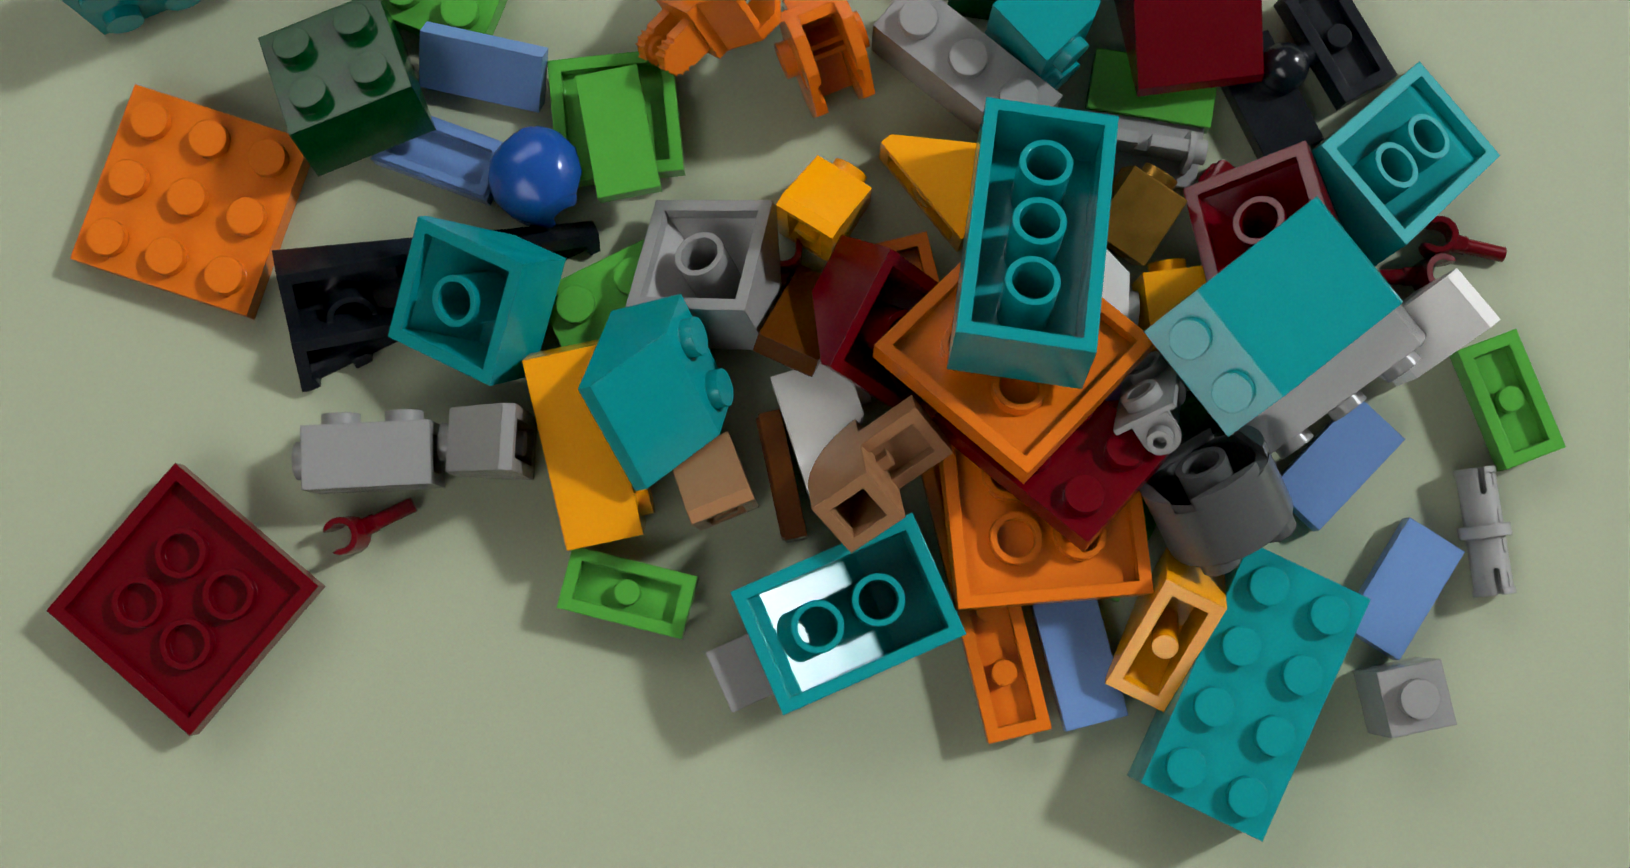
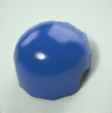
(535, 175)

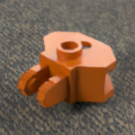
(696, 27)
(824, 50)

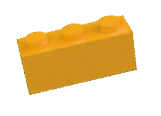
(586, 478)

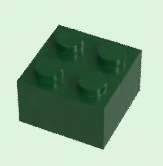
(345, 84)

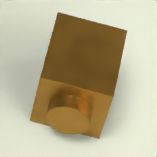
(1141, 211)

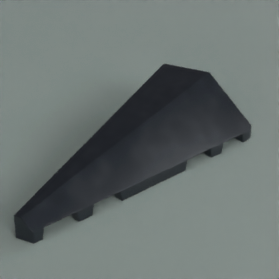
(346, 294)

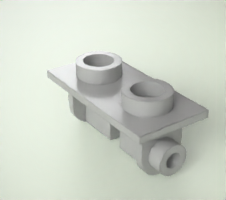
(1166, 145)
(1152, 405)

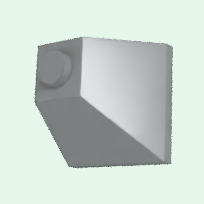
(719, 260)

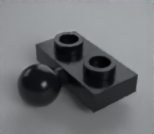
(1333, 44)

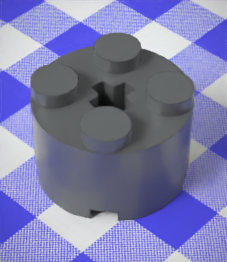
(1219, 499)

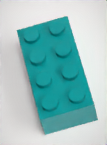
(1035, 244)
(1252, 693)

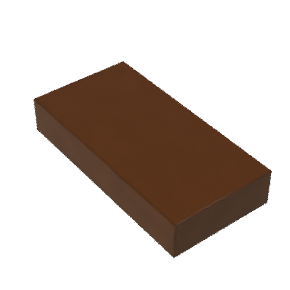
(791, 327)
(781, 476)

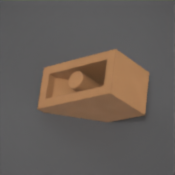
(714, 484)

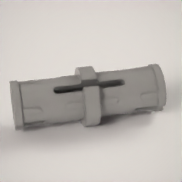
(1484, 531)

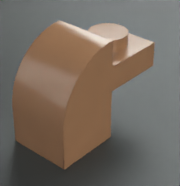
(862, 469)

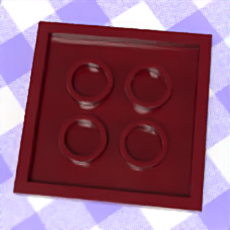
(185, 599)

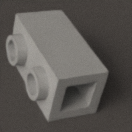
(368, 456)

